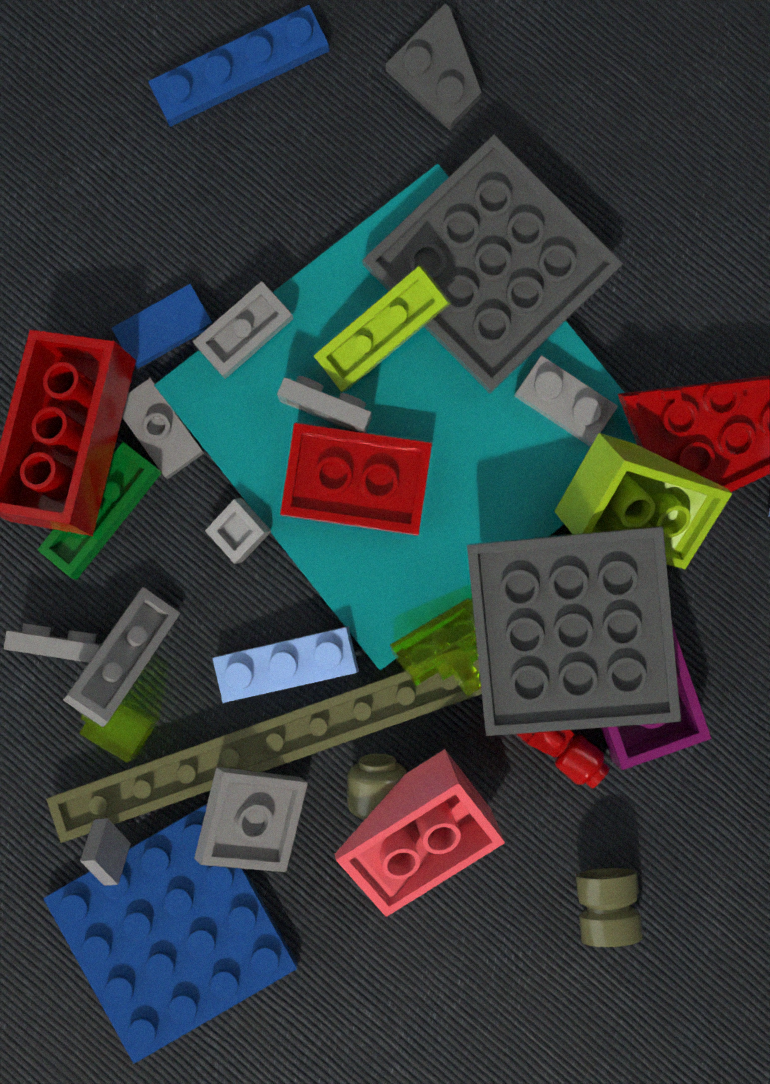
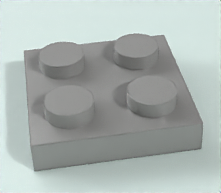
(250, 820)

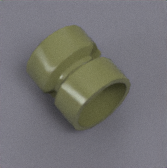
(608, 916)

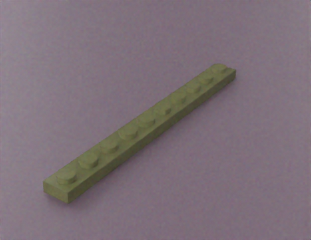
(251, 749)

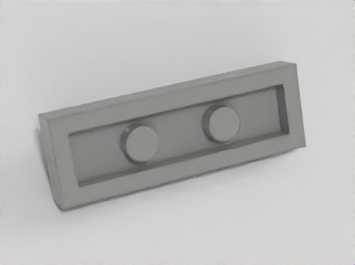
(121, 657)

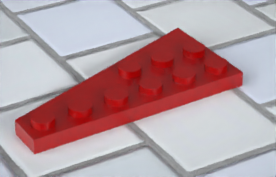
(707, 427)

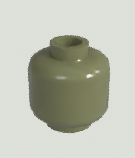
(371, 781)

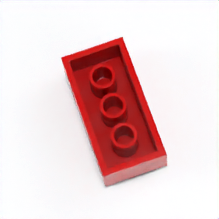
(62, 430)

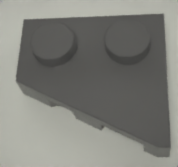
(437, 69)

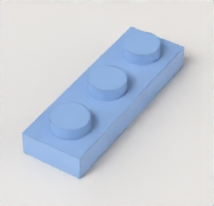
(285, 664)

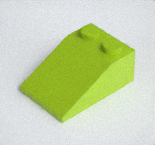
(635, 488)

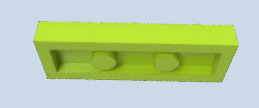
(382, 329)

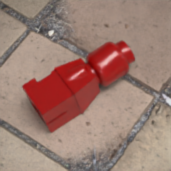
(574, 755)

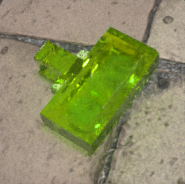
(442, 647)

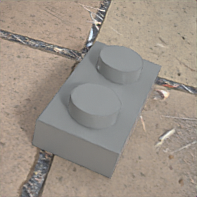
(243, 329)
(308, 397)
(566, 401)
(37, 640)

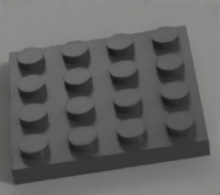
(502, 258)
(574, 631)

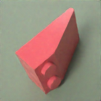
(420, 835)

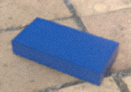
(163, 326)

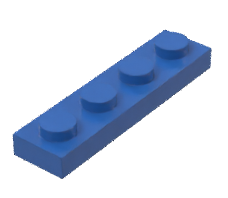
(239, 65)

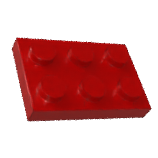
(356, 479)

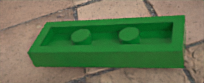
(125, 486)

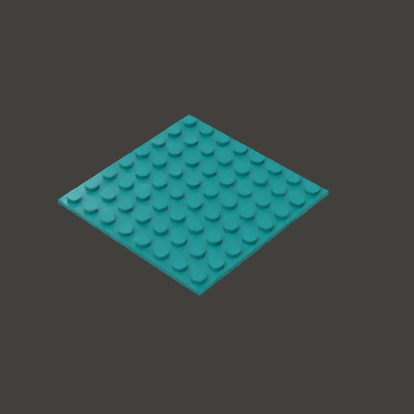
(491, 461)

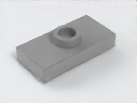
(159, 429)

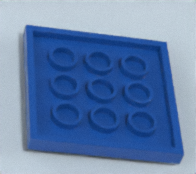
(170, 938)

